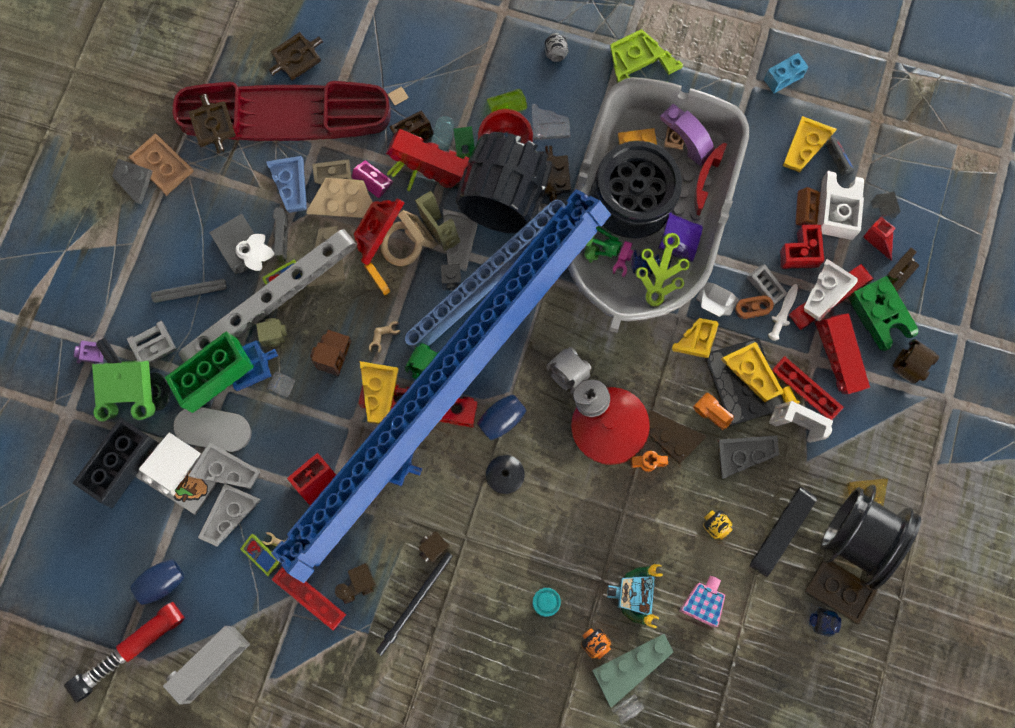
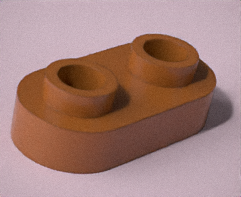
(753, 307)

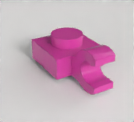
(625, 255)

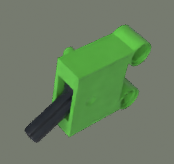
(121, 382)

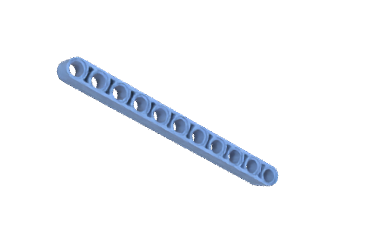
(477, 279)

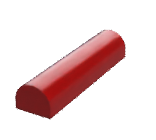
(807, 388)

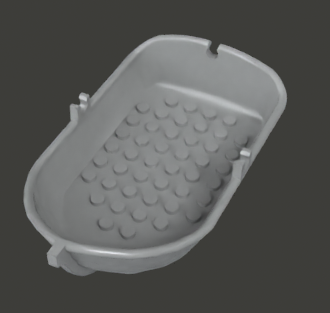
(638, 106)

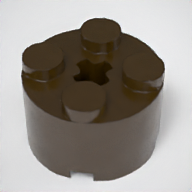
(915, 362)

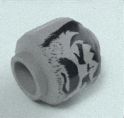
(556, 47)

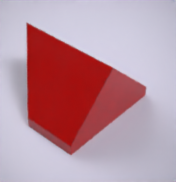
(881, 236)

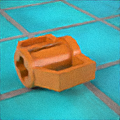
(649, 461)

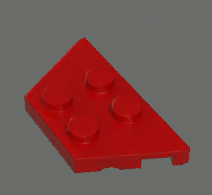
(375, 226)

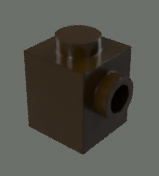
(432, 547)

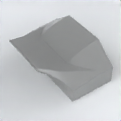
(717, 299)

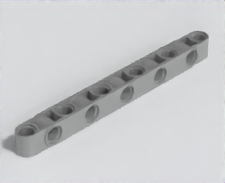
(280, 289)

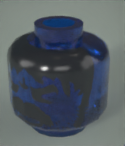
(825, 622)

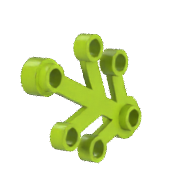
(661, 272)

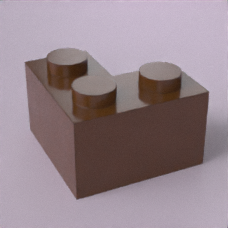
(331, 352)

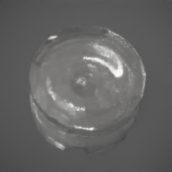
(632, 709)

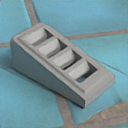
(757, 283)

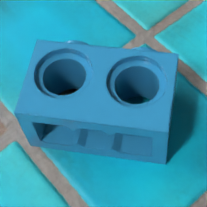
(786, 73)

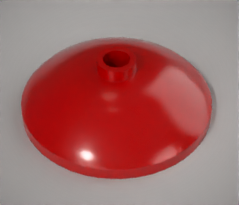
(507, 122)

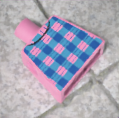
(705, 602)

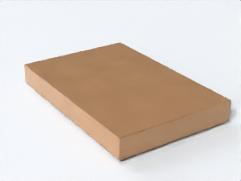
(166, 165)

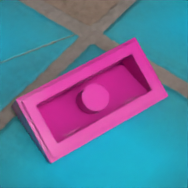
(374, 180)

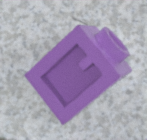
(88, 352)

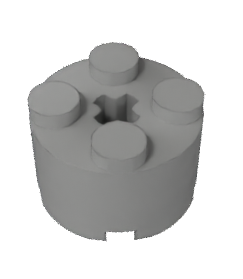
(569, 369)

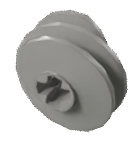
(591, 398)

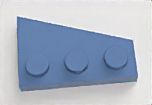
(290, 180)

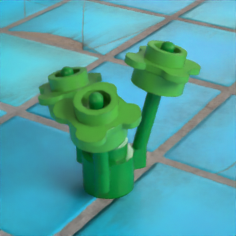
(611, 246)

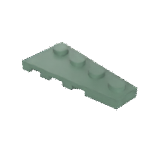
(628, 670)

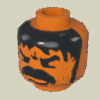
(596, 643)

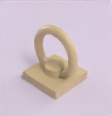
(415, 231)

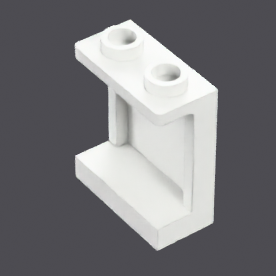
(788, 412)
(169, 464)

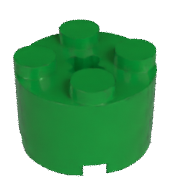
(420, 360)

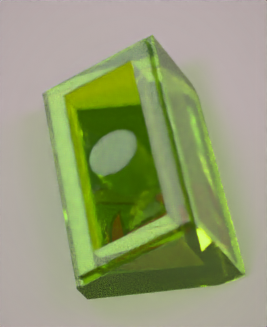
(511, 100)

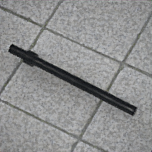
(391, 636)

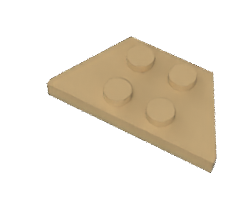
(341, 198)

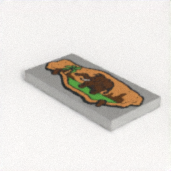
(190, 492)

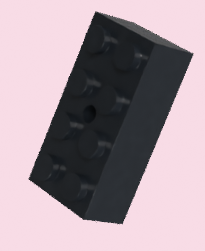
(115, 463)

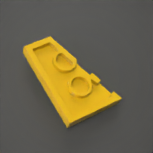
(754, 371)
(379, 389)

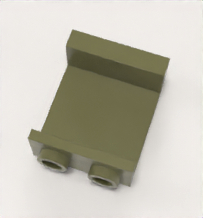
(429, 211)

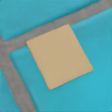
(398, 96)

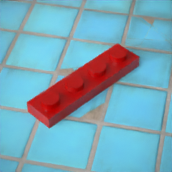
(310, 599)

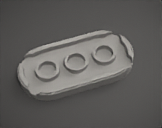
(218, 427)

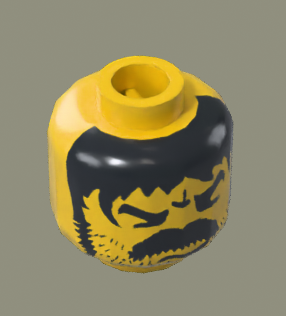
(718, 524)

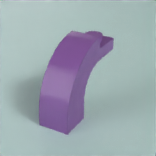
(691, 131)

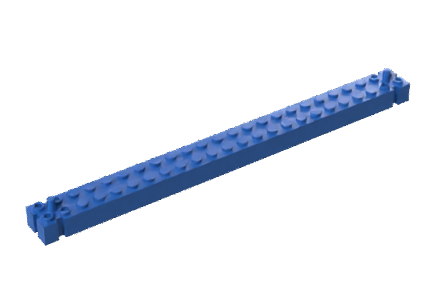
(440, 385)

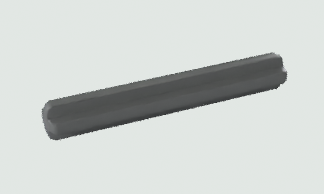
(189, 290)

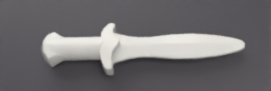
(781, 319)

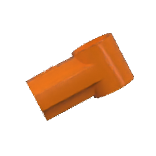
(709, 408)

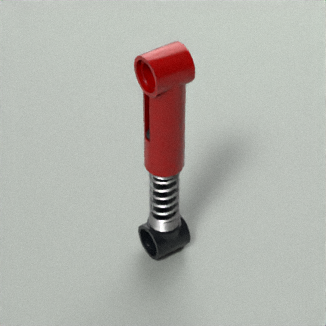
(166, 619)

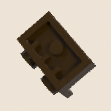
(415, 124)
(903, 269)

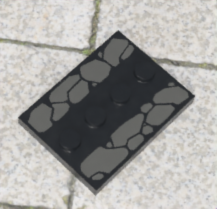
(733, 392)

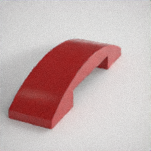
(714, 160)

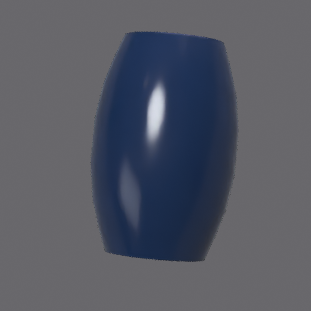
(501, 417)
(157, 582)

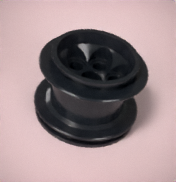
(647, 168)
(870, 536)

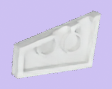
(830, 288)

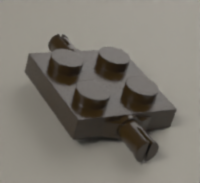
(295, 56)
(212, 123)
(559, 177)

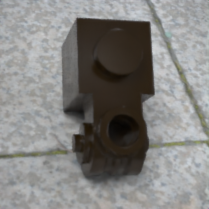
(361, 582)

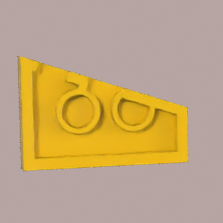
(806, 143)

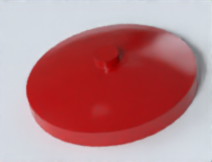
(615, 433)

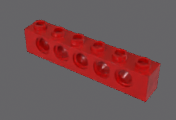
(464, 418)

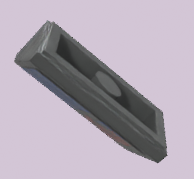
(839, 156)

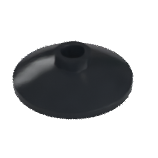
(160, 391)
(503, 484)

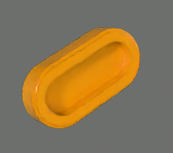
(376, 277)

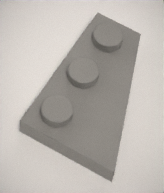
(226, 514)

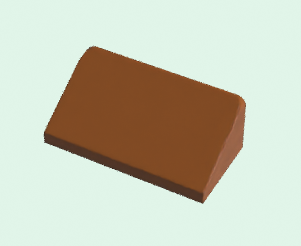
(807, 206)

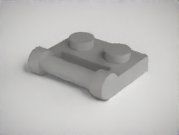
(155, 348)

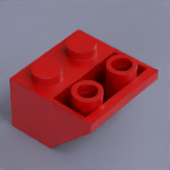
(312, 478)

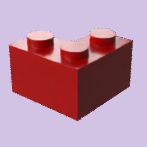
(805, 253)

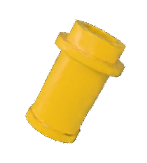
(788, 395)

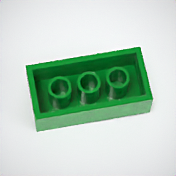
(209, 372)

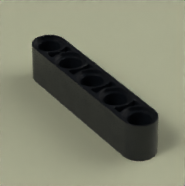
(783, 531)

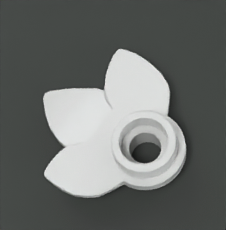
(257, 251)

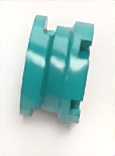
(546, 602)

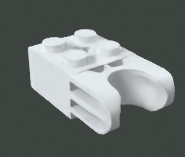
(840, 207)

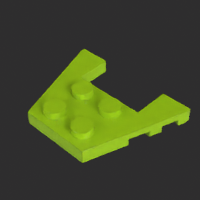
(638, 52)

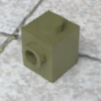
(271, 332)

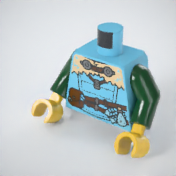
(636, 594)

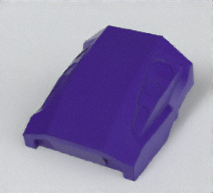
(689, 237)

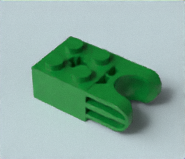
(887, 314)

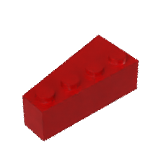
(427, 158)
(843, 353)

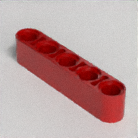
(803, 319)

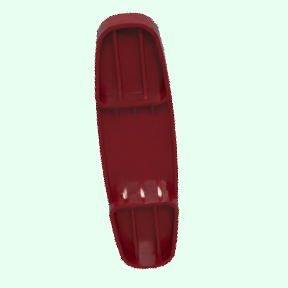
(291, 110)

